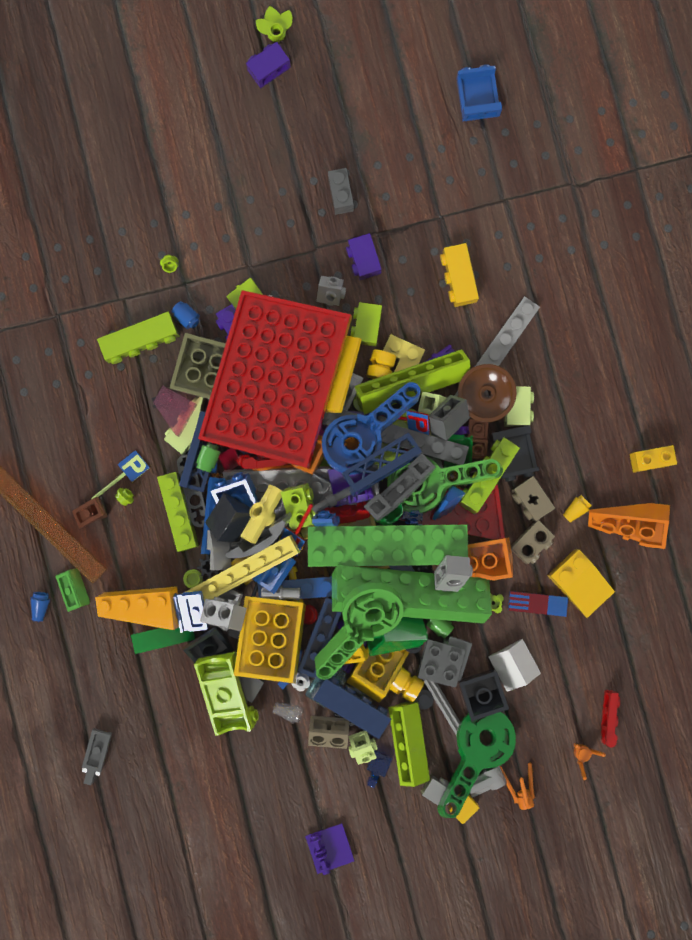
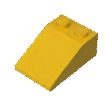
(581, 582)
(377, 673)

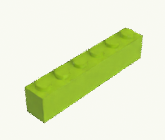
(427, 375)

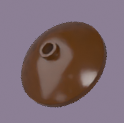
(495, 380)

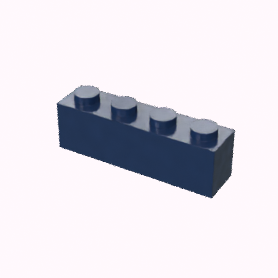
(319, 638)
(351, 706)

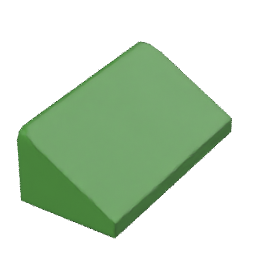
(72, 589)

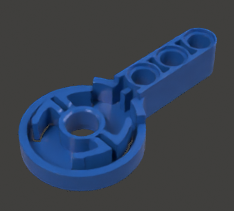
(367, 431)

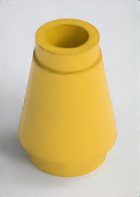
(577, 508)

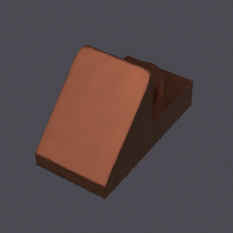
(89, 512)

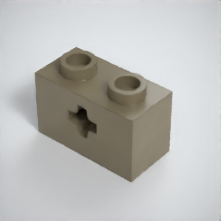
(542, 503)

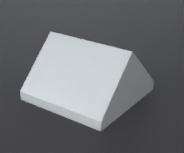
(515, 665)

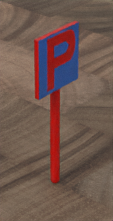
(417, 421)
(299, 540)

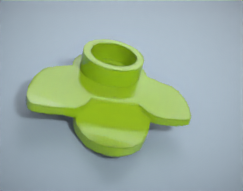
(274, 22)

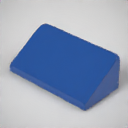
(448, 503)

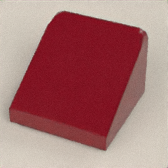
(229, 459)

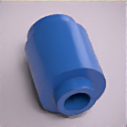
(185, 315)

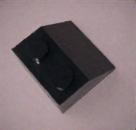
(483, 694)

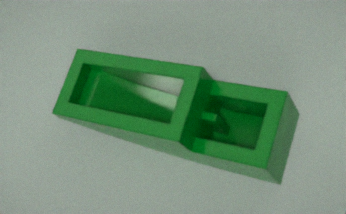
(159, 638)

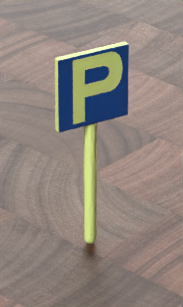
(132, 466)

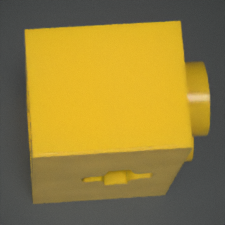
(653, 458)

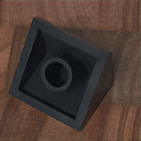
(228, 519)
(208, 644)

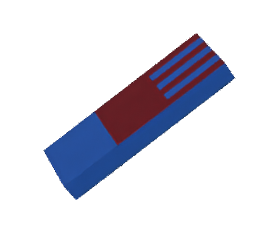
(537, 603)

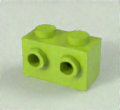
(367, 323)
(296, 501)

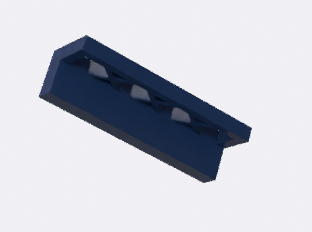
(191, 464)
(386, 470)

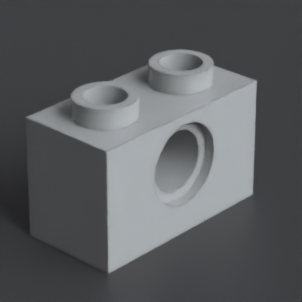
(452, 573)

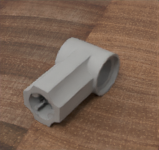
(490, 779)

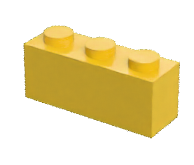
(459, 275)

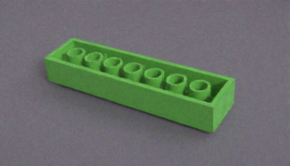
(385, 545)
(417, 593)

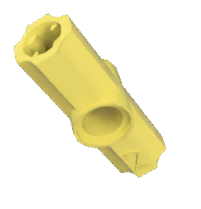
(262, 514)

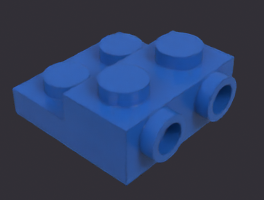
(239, 487)

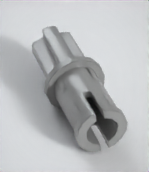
(282, 593)

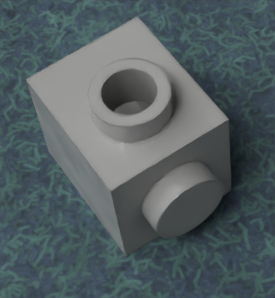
(435, 789)

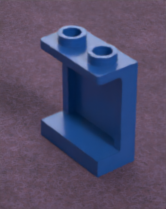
(478, 93)

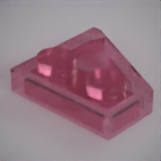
(174, 409)

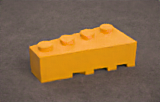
(143, 606)

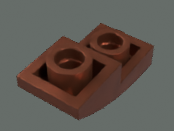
(479, 431)

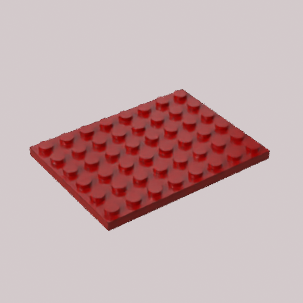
(275, 378)

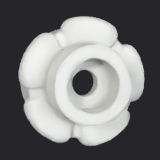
(301, 686)

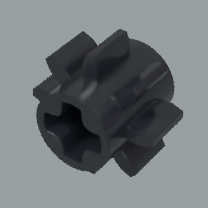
(206, 571)

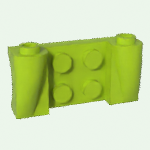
(224, 694)

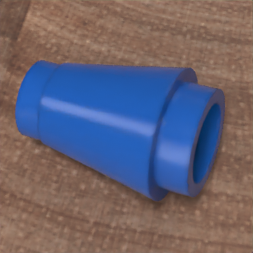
(39, 605)

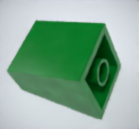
(406, 635)

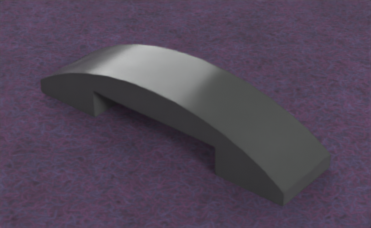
(401, 488)
(246, 549)

